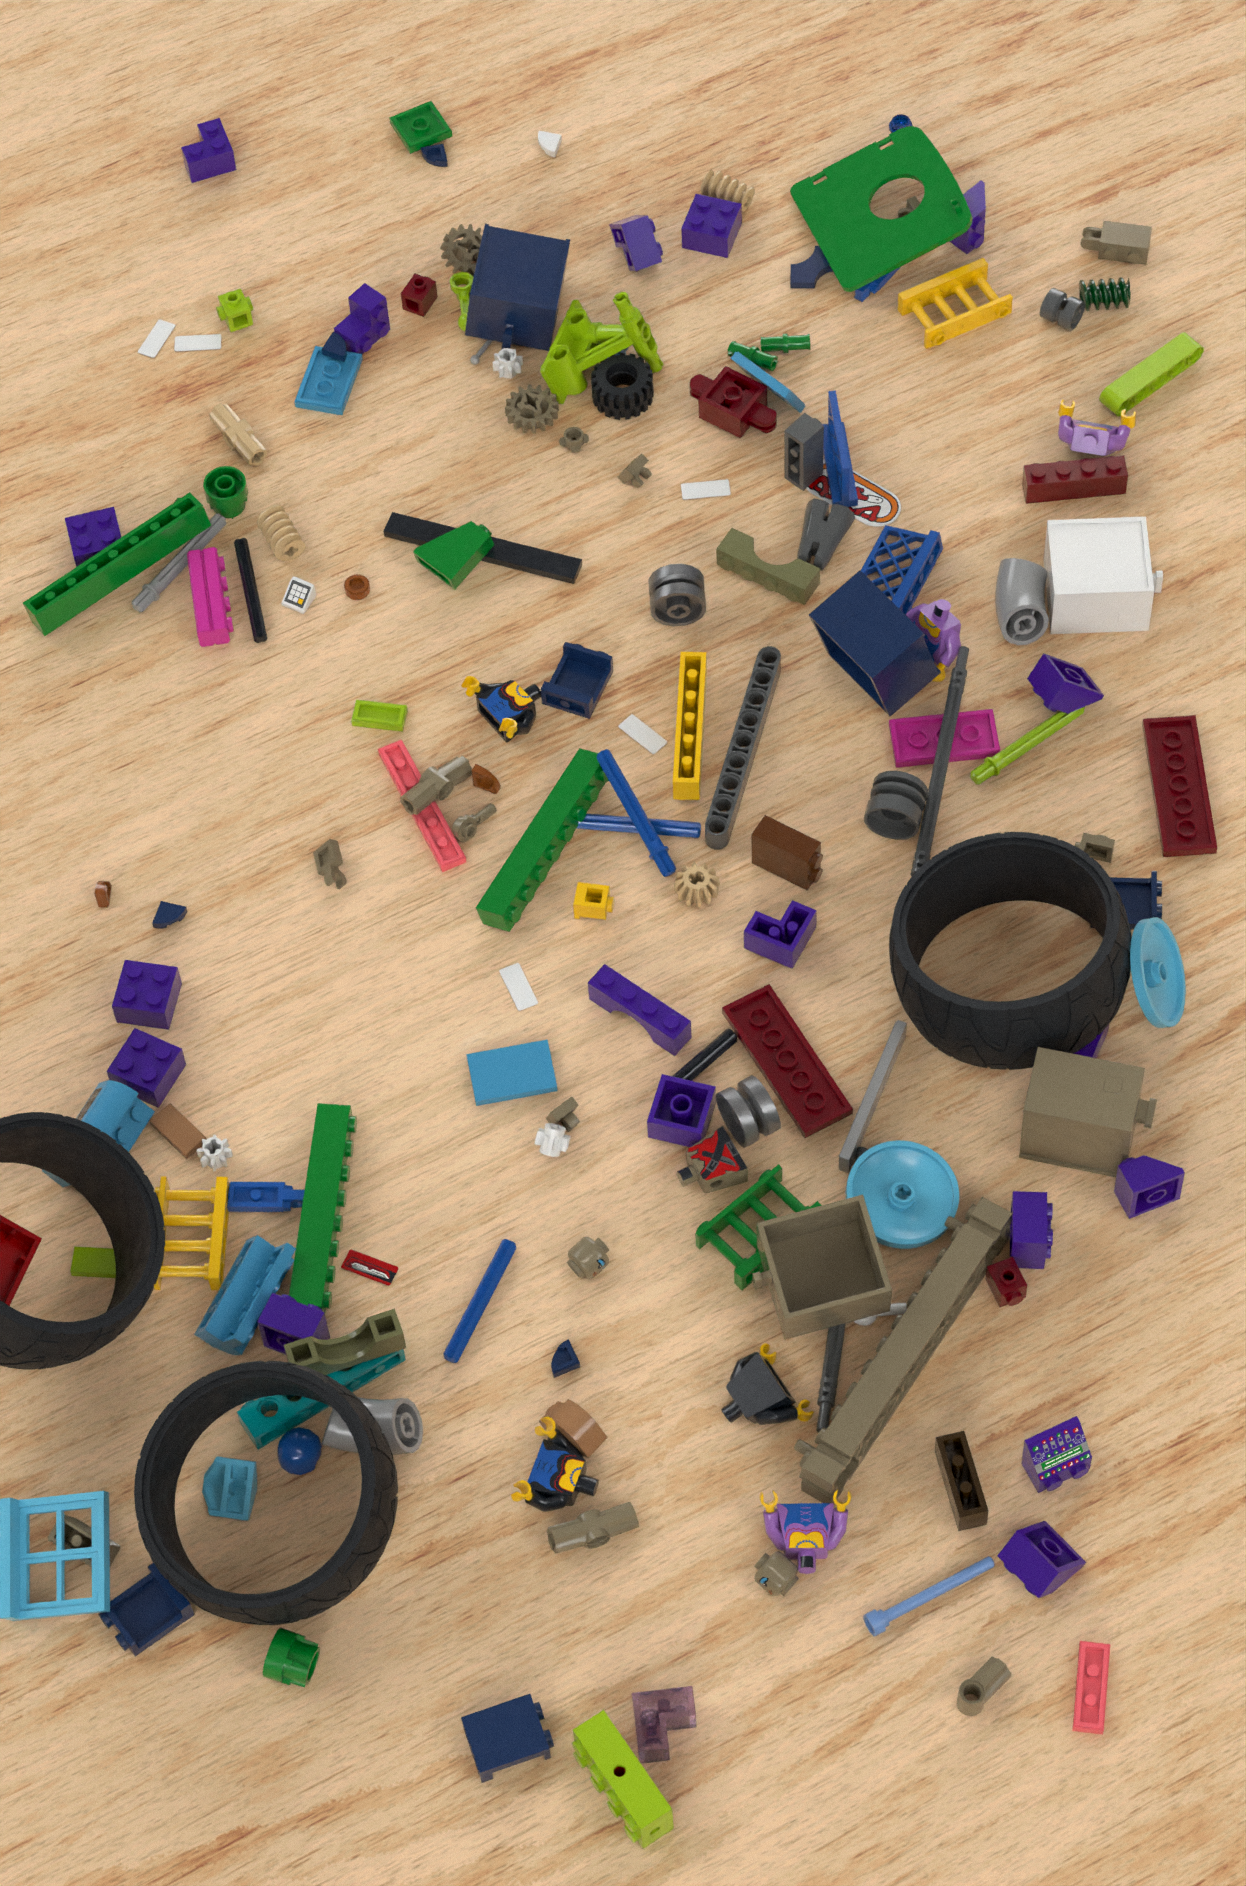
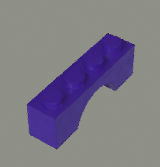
(663, 1024)

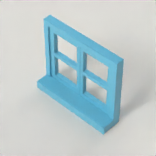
(16, 1556)

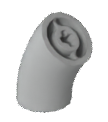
(1021, 601)
(397, 1419)

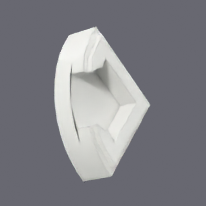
(549, 142)

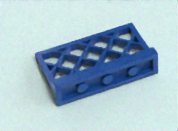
(838, 458)
(916, 574)

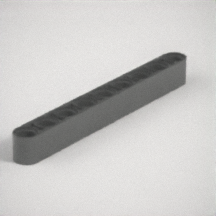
(761, 692)

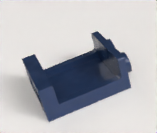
(578, 680)
(1139, 897)
(146, 1612)
(506, 1735)

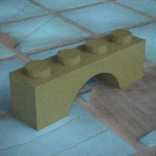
(794, 580)
(374, 1338)

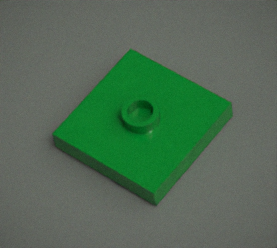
(420, 127)

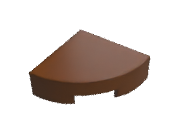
(485, 779)
(103, 893)

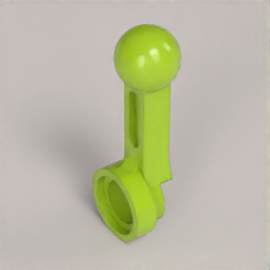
(462, 293)

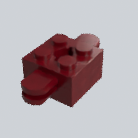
(733, 402)

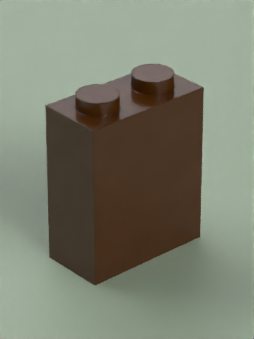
(786, 852)

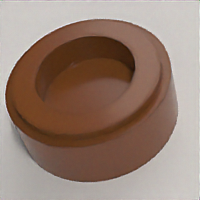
(357, 587)

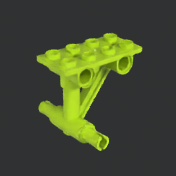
(586, 343)

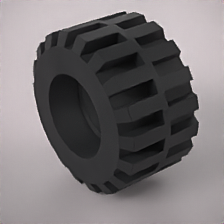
(622, 371)

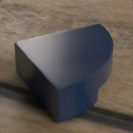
(435, 155)
(335, 347)
(168, 914)
(564, 1359)

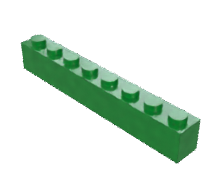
(117, 564)
(542, 842)
(322, 1204)

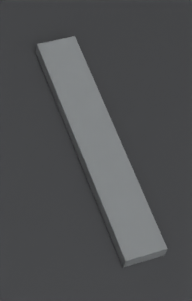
(872, 1096)

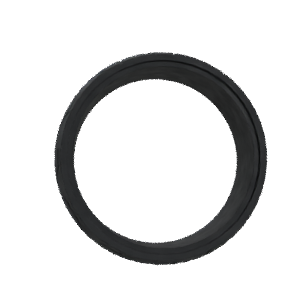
(997, 871)
(130, 1212)
(177, 1432)

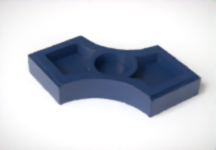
(809, 271)

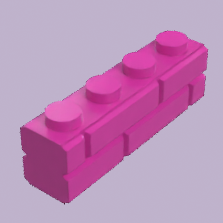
(208, 596)

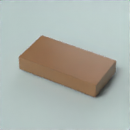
(177, 1130)

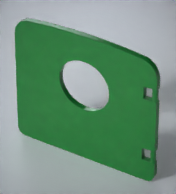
(856, 240)

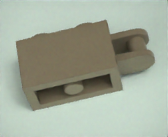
(1119, 241)

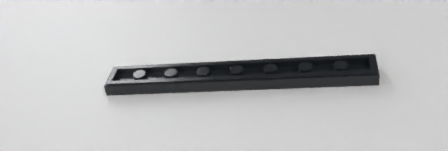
(502, 553)

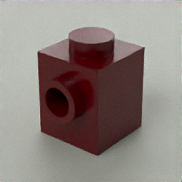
(419, 295)
(1006, 1282)

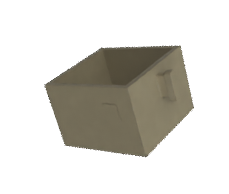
(1082, 1112)
(823, 1267)

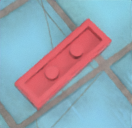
(1091, 1687)

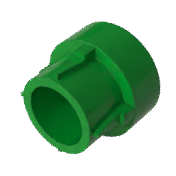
(226, 491)
(291, 1658)

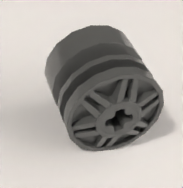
(896, 805)

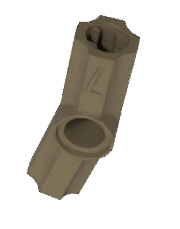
(436, 784)
(592, 1528)

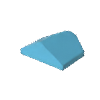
(230, 1488)

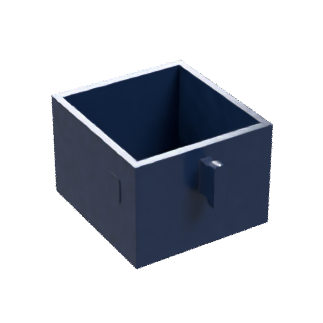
(517, 288)
(874, 643)

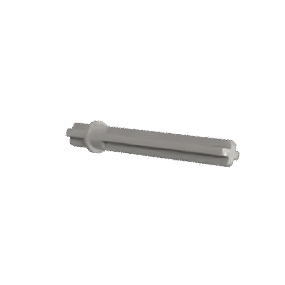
(151, 591)

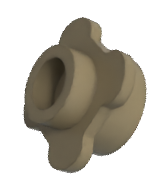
(575, 434)

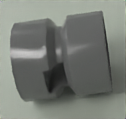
(1062, 309)

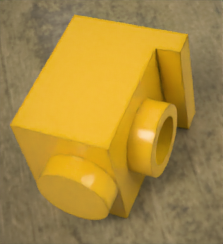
(592, 901)

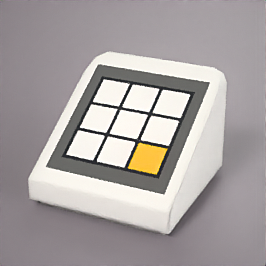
(299, 595)

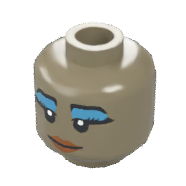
(588, 1257)
(776, 1573)

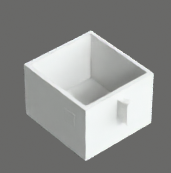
(1099, 575)

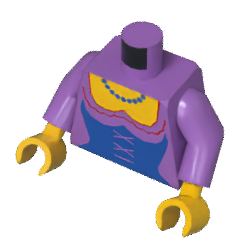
(1091, 436)
(940, 632)
(805, 1529)

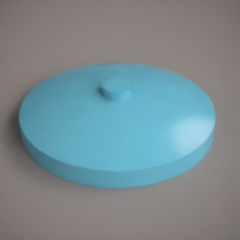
(1157, 972)
(905, 1192)

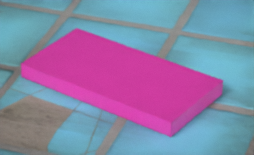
(917, 738)

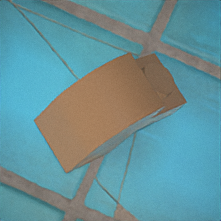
(576, 1426)

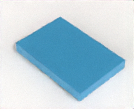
(766, 379)
(328, 382)
(512, 1072)

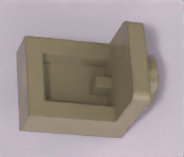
(1097, 846)

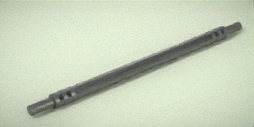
(941, 761)
(831, 1363)

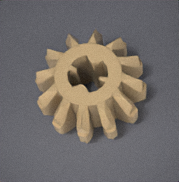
(696, 884)

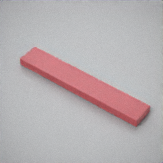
(430, 820)

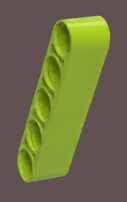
(1151, 374)

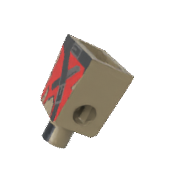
(714, 1163)

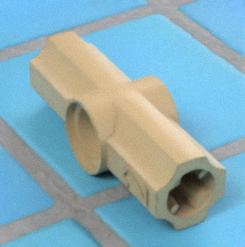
(238, 434)

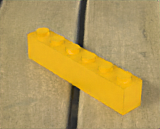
(689, 726)

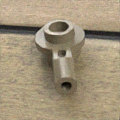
(465, 826)

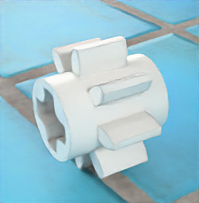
(507, 363)
(552, 1139)
(211, 1146)

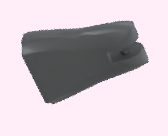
(823, 531)

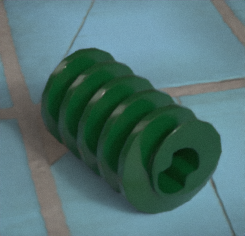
(1105, 294)

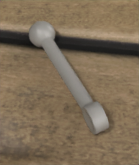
(476, 358)

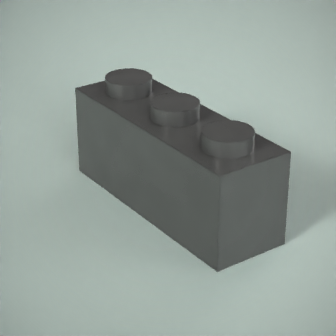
(803, 451)

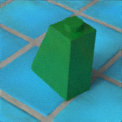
(455, 553)

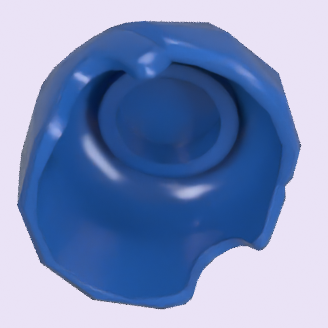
(299, 1451)

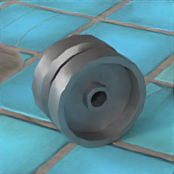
(677, 595)
(748, 1111)

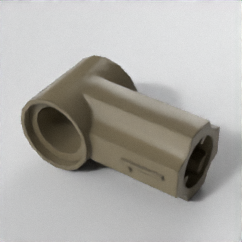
(983, 1685)

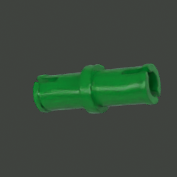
(785, 343)
(753, 354)

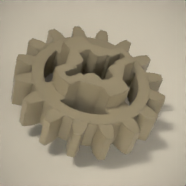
(456, 251)
(531, 409)

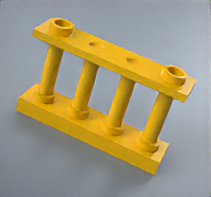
(946, 285)
(212, 1245)

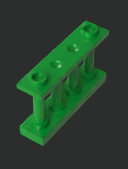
(709, 1230)

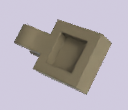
(327, 861)

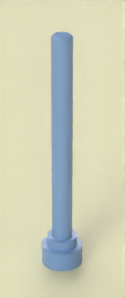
(878, 1620)

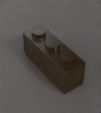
(961, 1481)

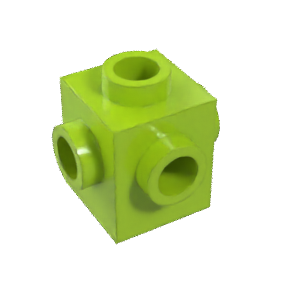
(235, 310)

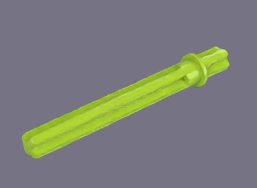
(994, 764)

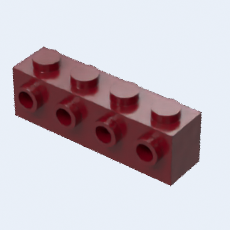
(1075, 479)

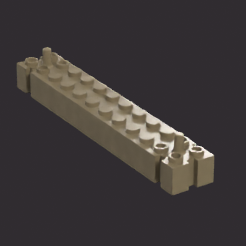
(904, 1352)

